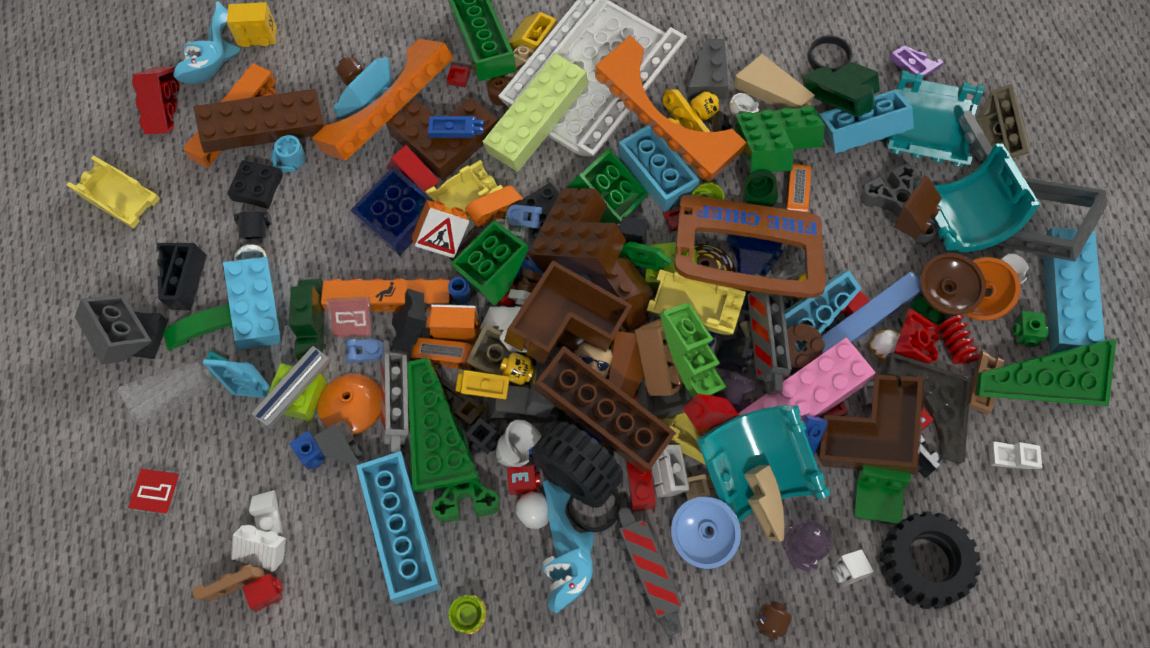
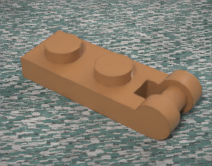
(980, 403)
(228, 583)

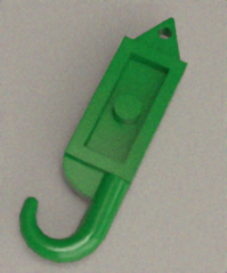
(645, 256)

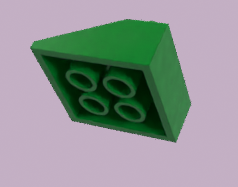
(614, 183)
(491, 261)

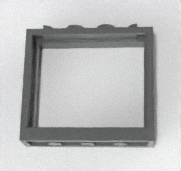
(1055, 246)

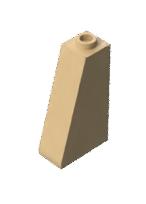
(772, 85)

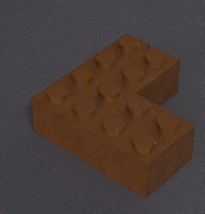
(438, 154)
(575, 235)
(561, 304)
(887, 438)

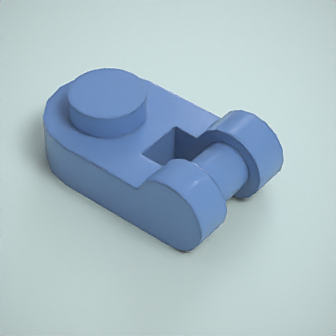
(518, 216)
(370, 350)

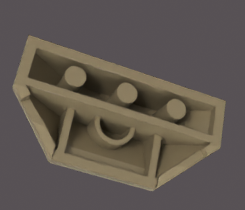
(1004, 122)

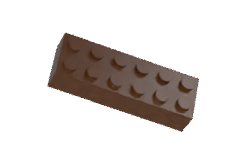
(258, 120)
(604, 410)

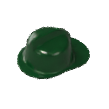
(761, 188)

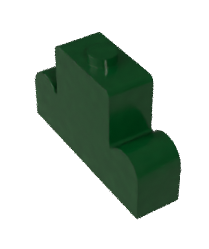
(846, 89)
(307, 316)

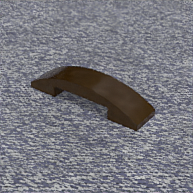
(463, 407)

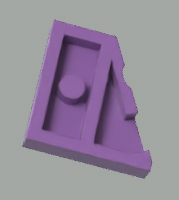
(914, 61)

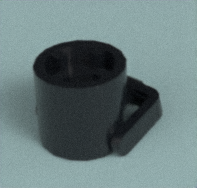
(252, 224)

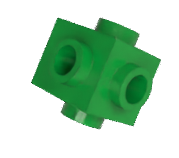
(1030, 328)

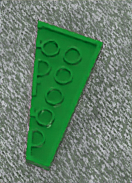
(1067, 376)
(436, 442)

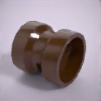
(528, 285)

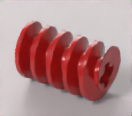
(956, 341)

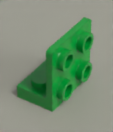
(880, 494)

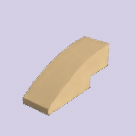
(766, 501)

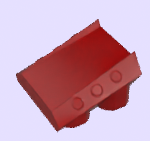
(918, 338)

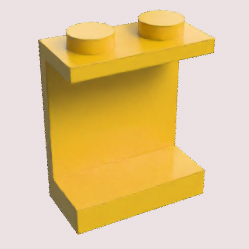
(482, 384)

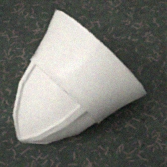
(515, 443)

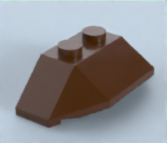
(629, 286)

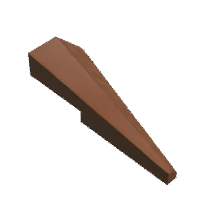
(626, 365)

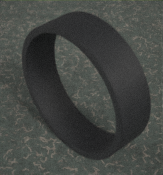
(832, 40)
(595, 529)

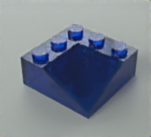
(392, 210)

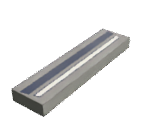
(291, 387)

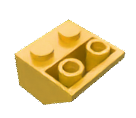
(533, 31)

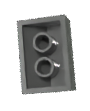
(111, 328)

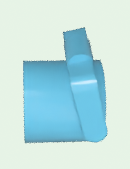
(289, 152)

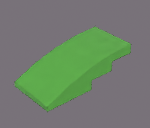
(690, 350)

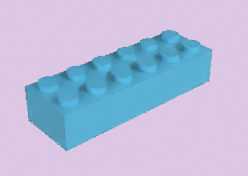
(1073, 296)
(398, 528)

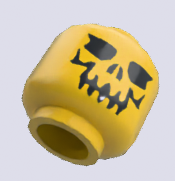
(705, 105)
(518, 368)

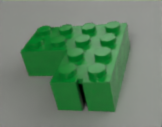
(776, 134)

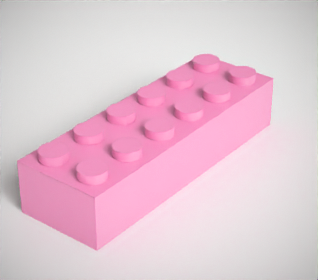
(822, 382)

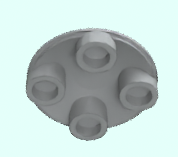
(791, 271)

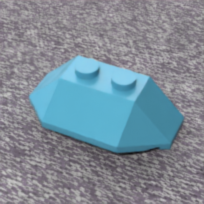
(365, 88)

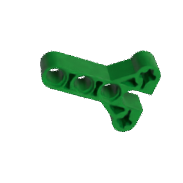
(453, 495)

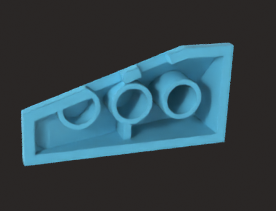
(239, 378)

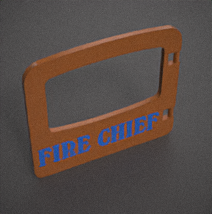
(752, 221)

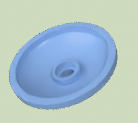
(691, 534)

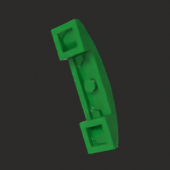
(197, 325)

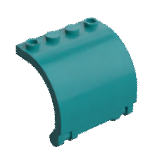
(935, 120)
(985, 204)
(756, 438)

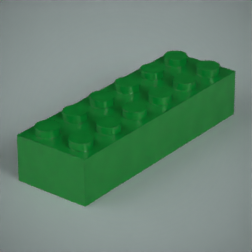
(483, 38)

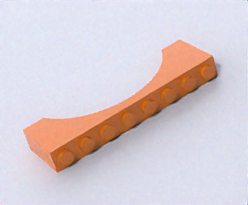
(345, 137)
(704, 151)

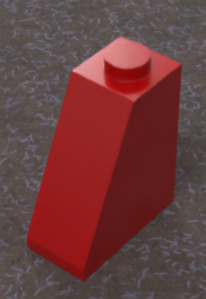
(413, 168)
(708, 412)

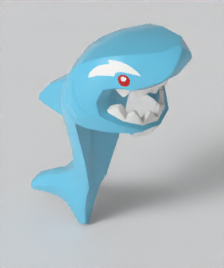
(213, 52)
(573, 564)

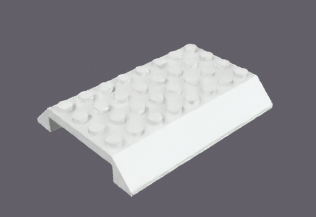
(585, 38)

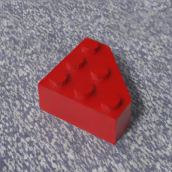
(155, 98)

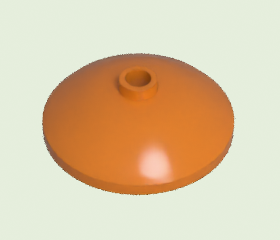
(1005, 289)
(359, 410)

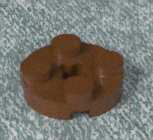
(814, 344)

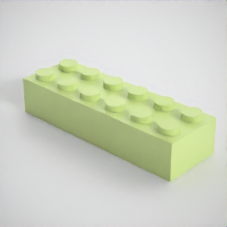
(536, 112)

